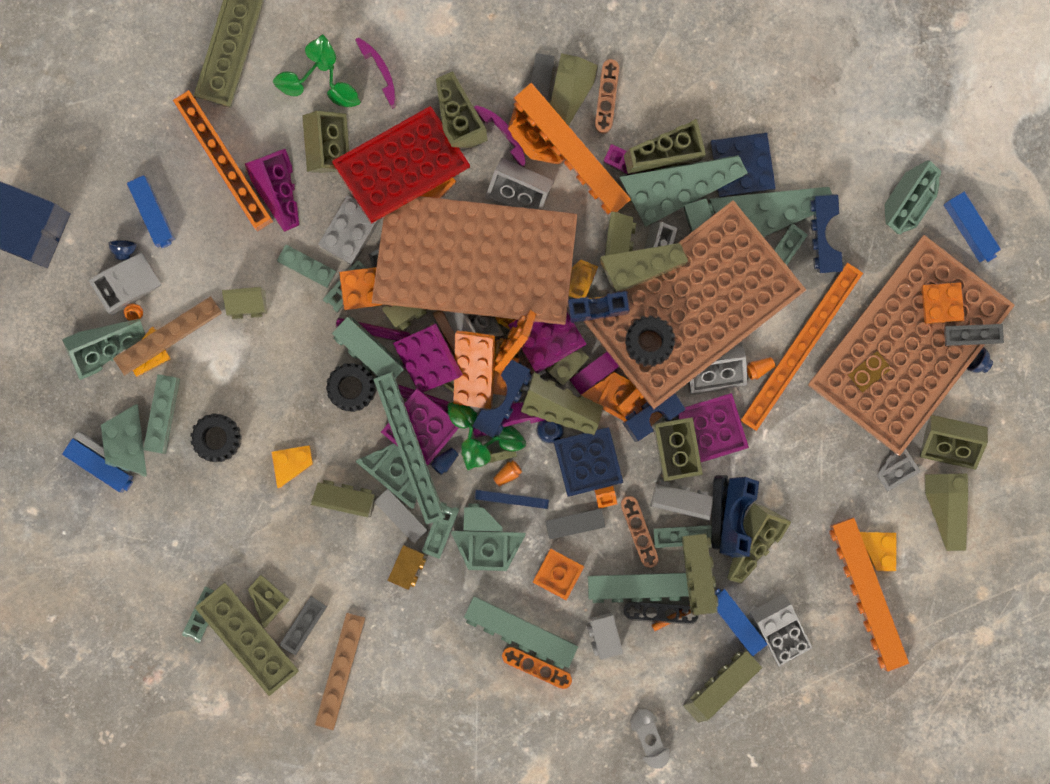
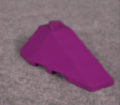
(273, 182)

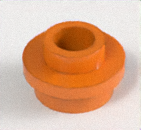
(137, 314)

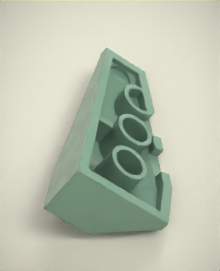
(97, 346)

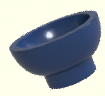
(122, 248)
(981, 362)
(549, 431)

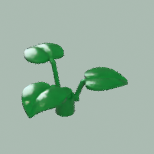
(323, 55)
(472, 450)

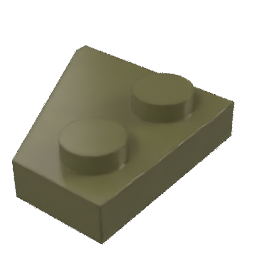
(502, 455)
(267, 599)

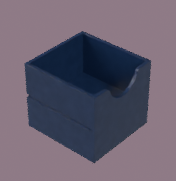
(30, 225)

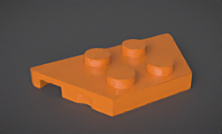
(530, 140)
(610, 393)

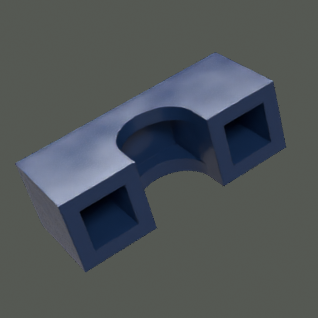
(589, 309)
(639, 423)

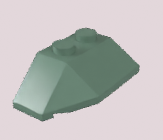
(912, 197)

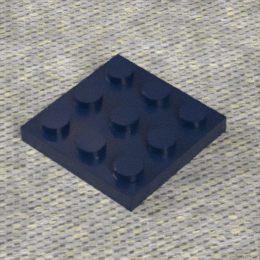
(756, 158)
(588, 462)

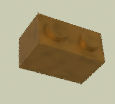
(874, 375)
(406, 567)

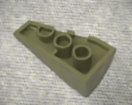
(572, 84)

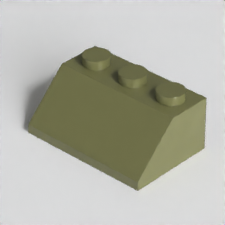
(324, 140)
(619, 234)
(954, 442)
(677, 449)
(343, 498)

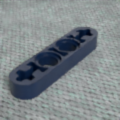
(511, 499)

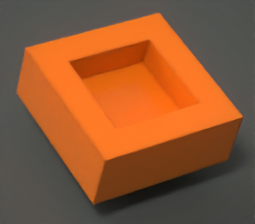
(605, 497)

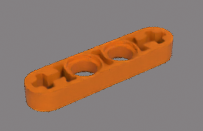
(535, 670)

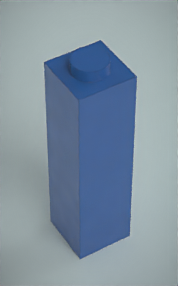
(151, 211)
(972, 227)
(95, 464)
(739, 623)

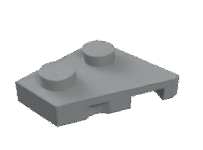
(897, 470)

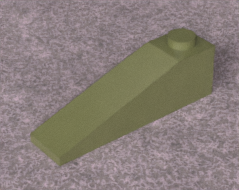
(458, 115)
(949, 506)
(764, 528)

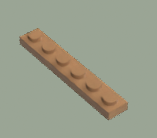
(167, 335)
(340, 671)

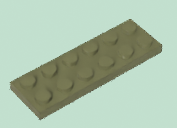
(228, 51)
(247, 639)

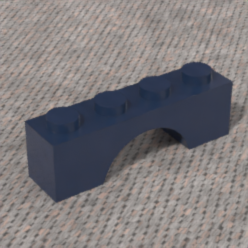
(824, 209)
(491, 421)
(740, 495)

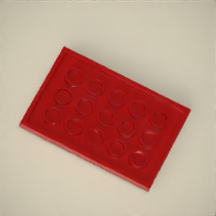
(400, 164)

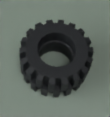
(650, 324)
(341, 373)
(199, 438)

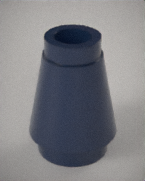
(444, 461)

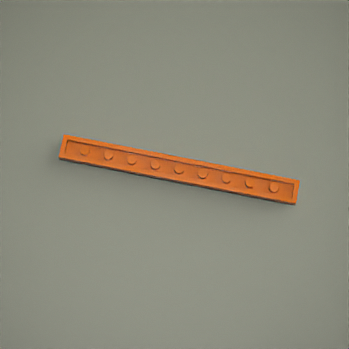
(801, 347)

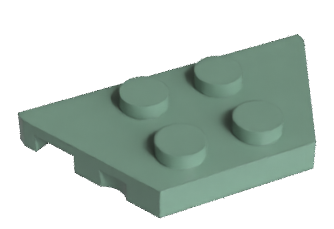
(124, 442)
(389, 469)
(488, 549)

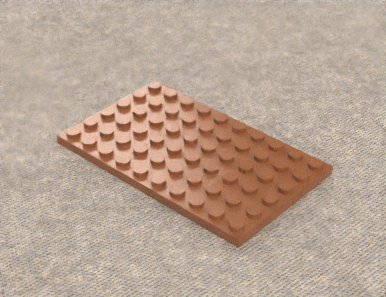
(476, 259)
(711, 303)
(916, 352)

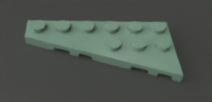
(670, 188)
(773, 210)

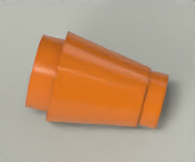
(760, 367)
(508, 473)

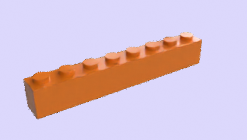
(571, 148)
(223, 160)
(869, 595)

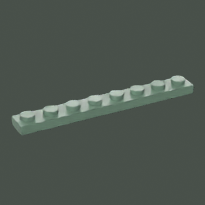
(409, 448)

